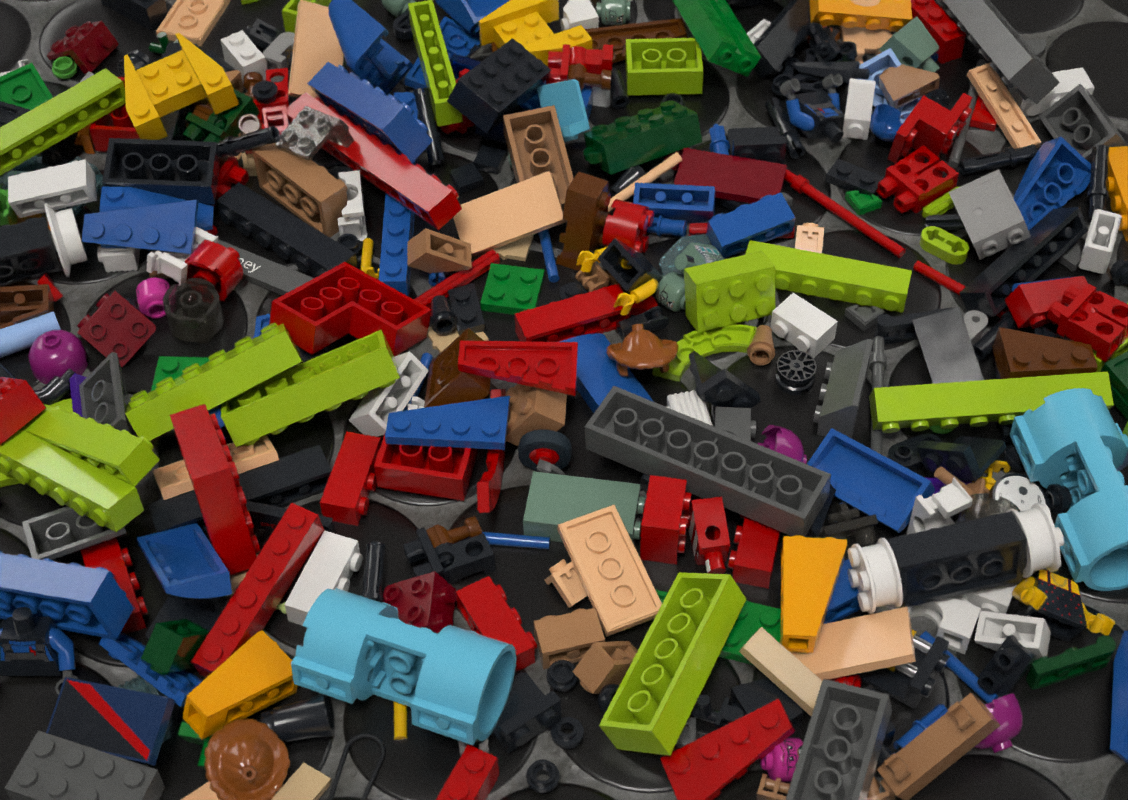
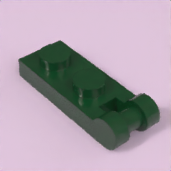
(1070, 663)

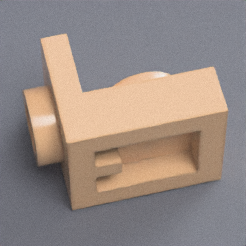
(809, 237)
(567, 582)

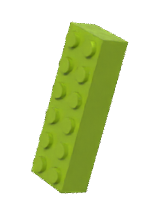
(214, 381)
(310, 388)
(673, 663)

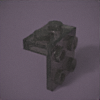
(311, 131)

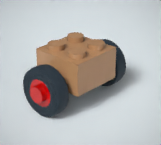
(534, 424)

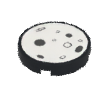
(1018, 490)

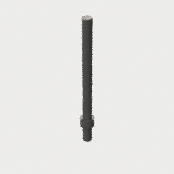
(959, 141)
(878, 364)

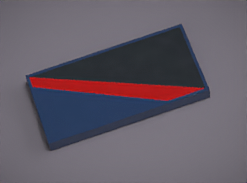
(111, 719)

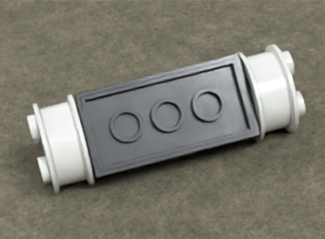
(955, 559)

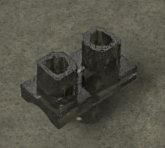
(861, 528)

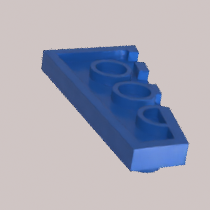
(456, 40)
(154, 227)
(459, 425)
(129, 651)

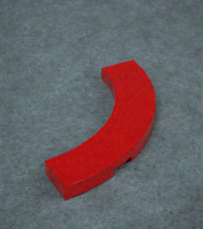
(490, 484)

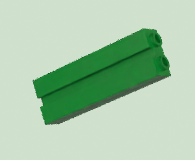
(719, 34)

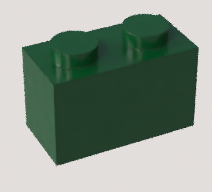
(173, 645)

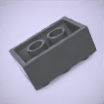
(1081, 122)
(844, 389)
(105, 395)
(65, 534)

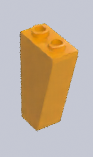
(807, 585)
(240, 686)

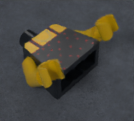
(628, 268)
(1059, 603)

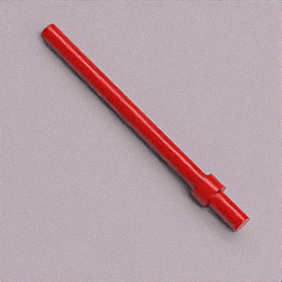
(802, 185)

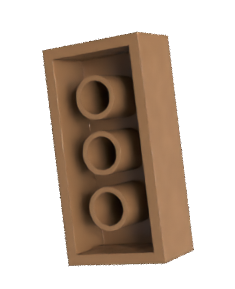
(538, 147)
(301, 187)

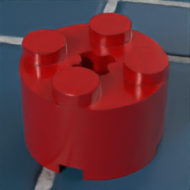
(628, 225)
(216, 265)

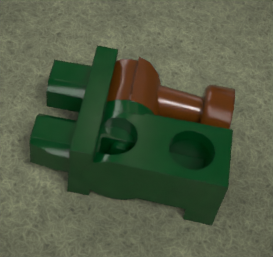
(217, 127)

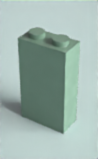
(564, 497)

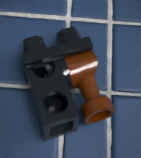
(449, 554)

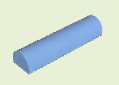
(23, 334)

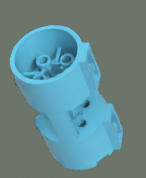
(1080, 447)
(449, 679)

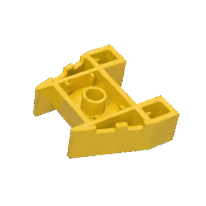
(527, 25)
(174, 85)

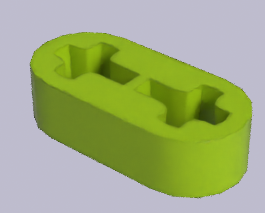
(944, 245)

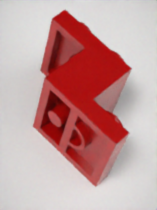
(931, 126)

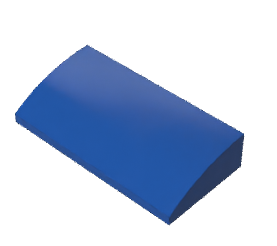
(599, 373)
(870, 480)
(186, 563)

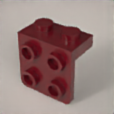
(85, 44)
(116, 328)
(423, 601)

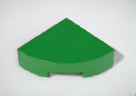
(863, 203)

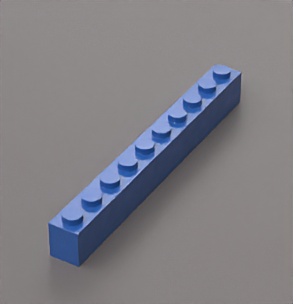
(397, 230)

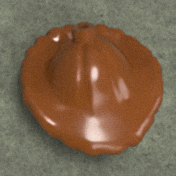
(642, 351)
(246, 761)

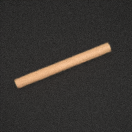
(647, 178)

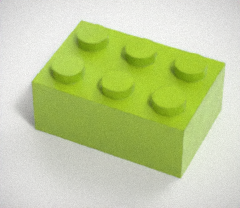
(663, 66)
(729, 291)

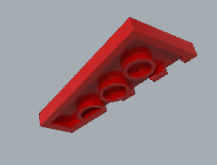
(531, 364)
(717, 758)

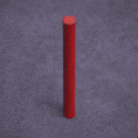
(943, 280)

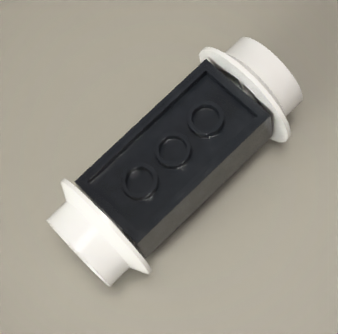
(32, 249)

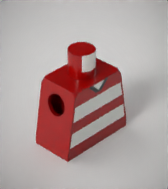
(709, 534)

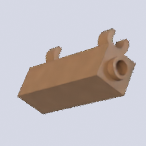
(937, 747)

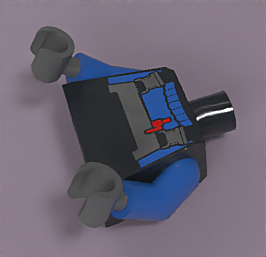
(815, 112)
(35, 647)

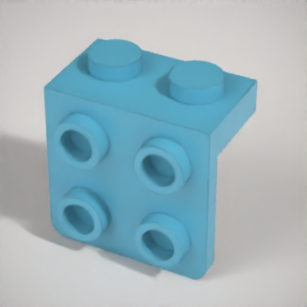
(568, 106)

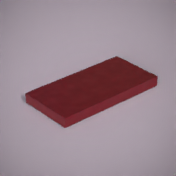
(731, 176)

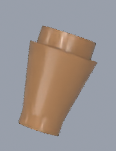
(761, 348)

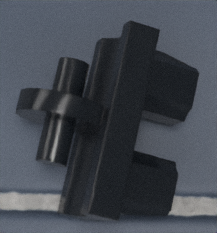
(1006, 667)

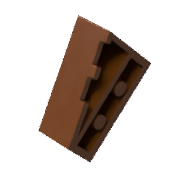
(585, 216)
(24, 303)
(1034, 355)

